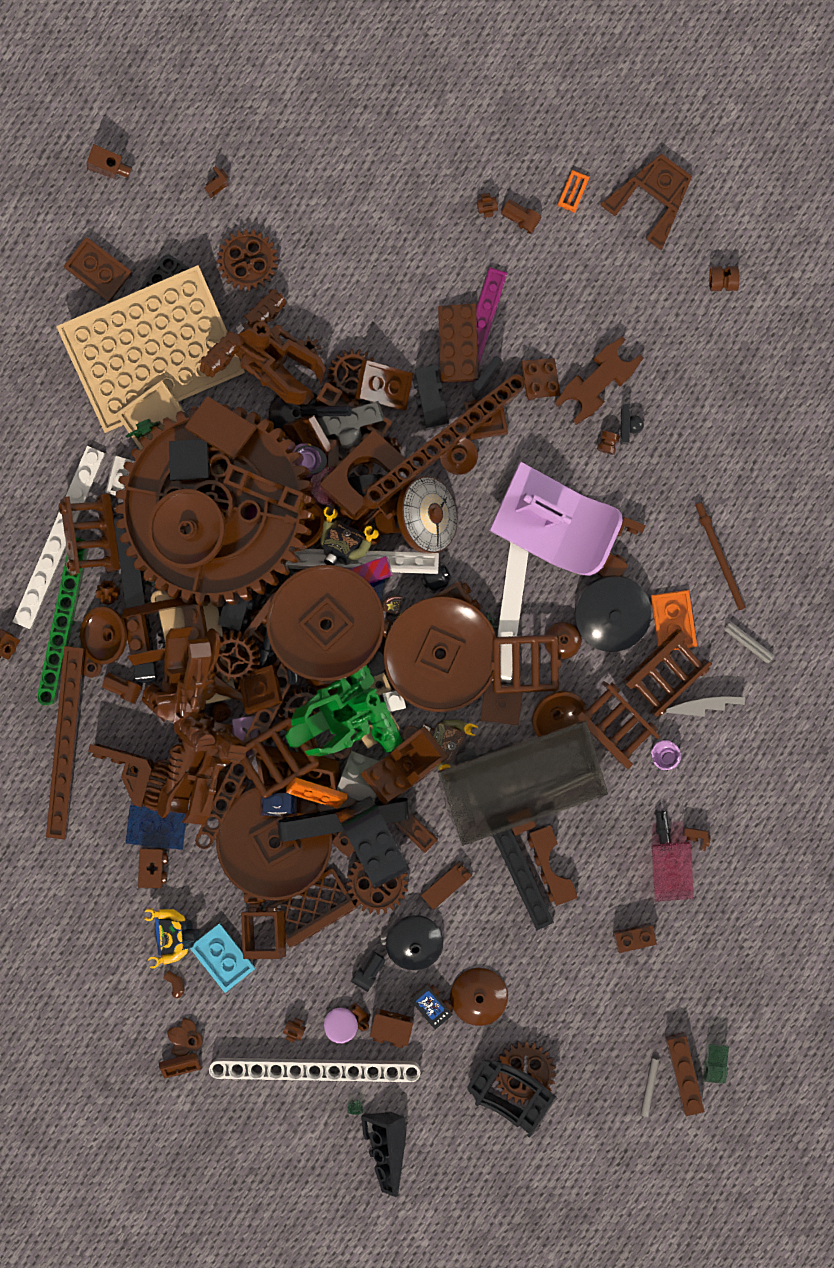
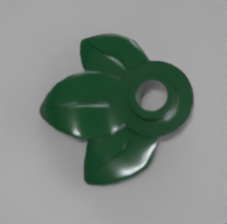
(143, 428)

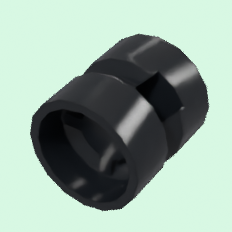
(376, 665)

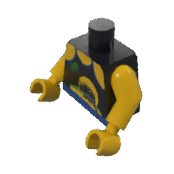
(173, 935)

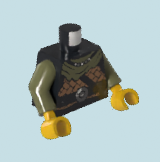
(343, 542)

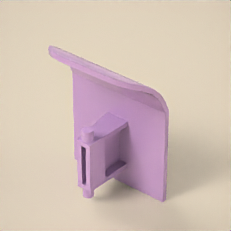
(556, 522)

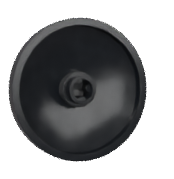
(612, 613)

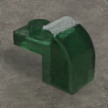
(716, 1065)

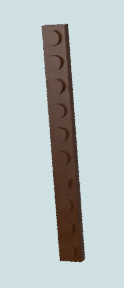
(65, 742)

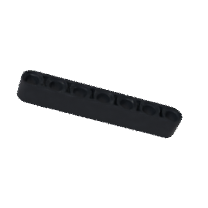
(327, 821)

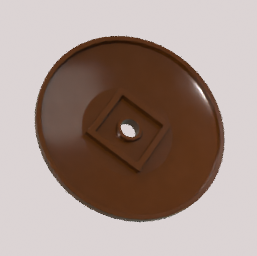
(322, 595)
(446, 681)
(265, 870)

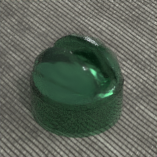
(355, 1108)

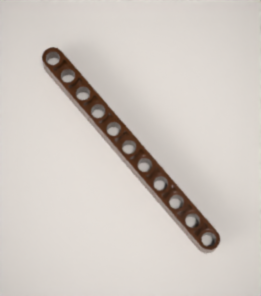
(439, 447)
(238, 779)

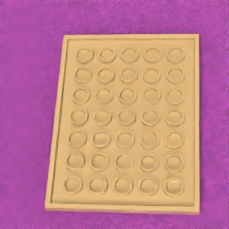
(146, 340)

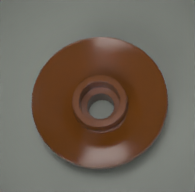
(468, 461)

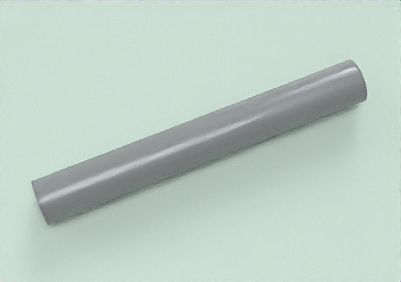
(650, 1087)

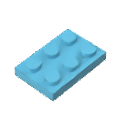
(222, 957)

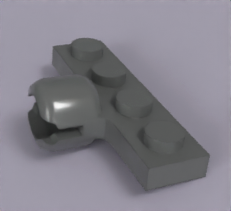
(349, 427)

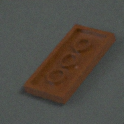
(458, 343)

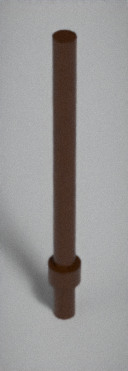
(706, 522)

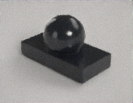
(629, 424)

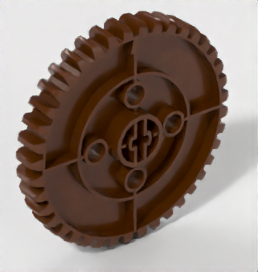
(251, 548)

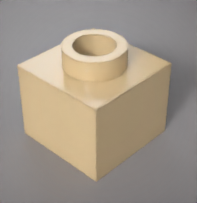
(386, 687)

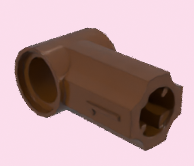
(523, 217)
(125, 688)

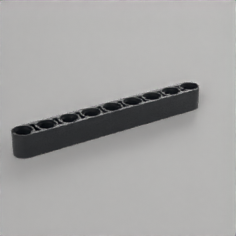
(134, 596)

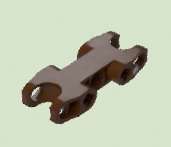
(609, 369)

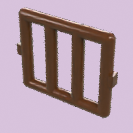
(516, 641)
(281, 782)

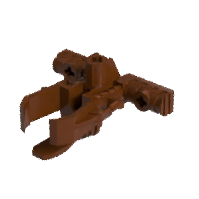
(266, 352)
(186, 685)
(197, 770)

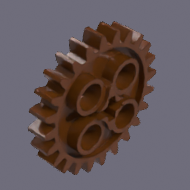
(242, 243)
(364, 895)
(542, 1072)

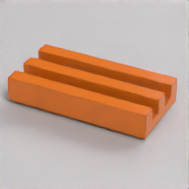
(567, 205)

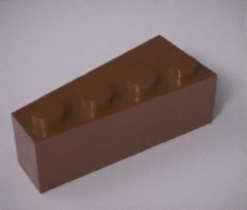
(326, 774)

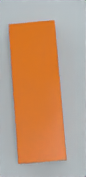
(316, 793)

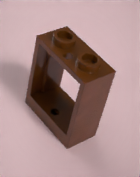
(248, 943)

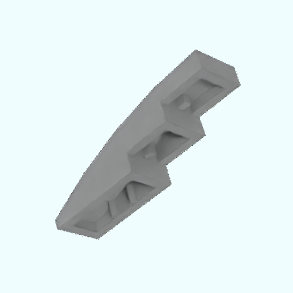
(698, 706)

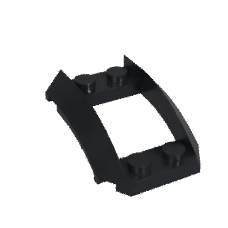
(535, 1110)

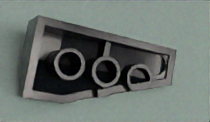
(387, 1140)

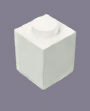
(394, 701)

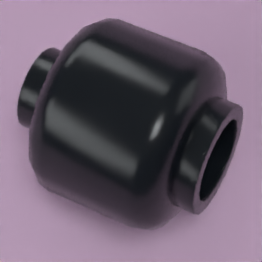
(436, 581)

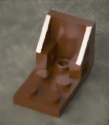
(405, 766)
(134, 782)

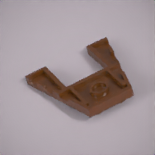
(662, 181)

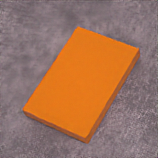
(673, 612)

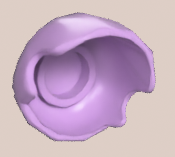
(670, 759)

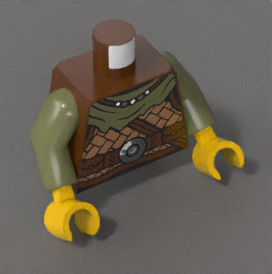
(450, 736)

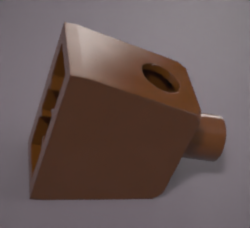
(101, 157)

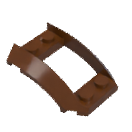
(137, 629)

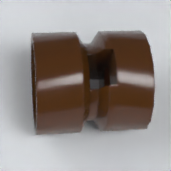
(724, 278)

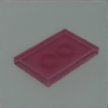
(672, 871)

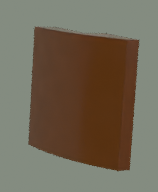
(307, 431)

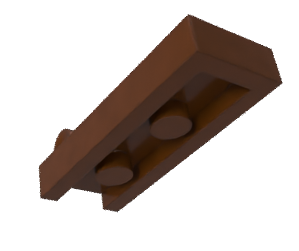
(446, 885)

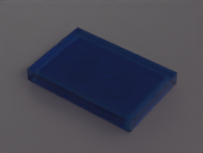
(150, 829)

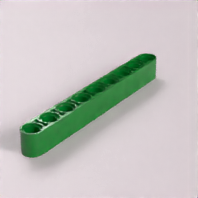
(56, 630)

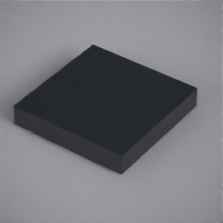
(189, 460)

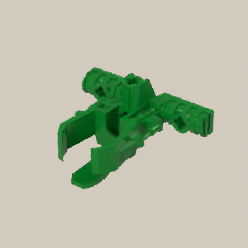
(343, 712)

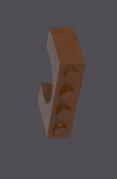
(371, 449)

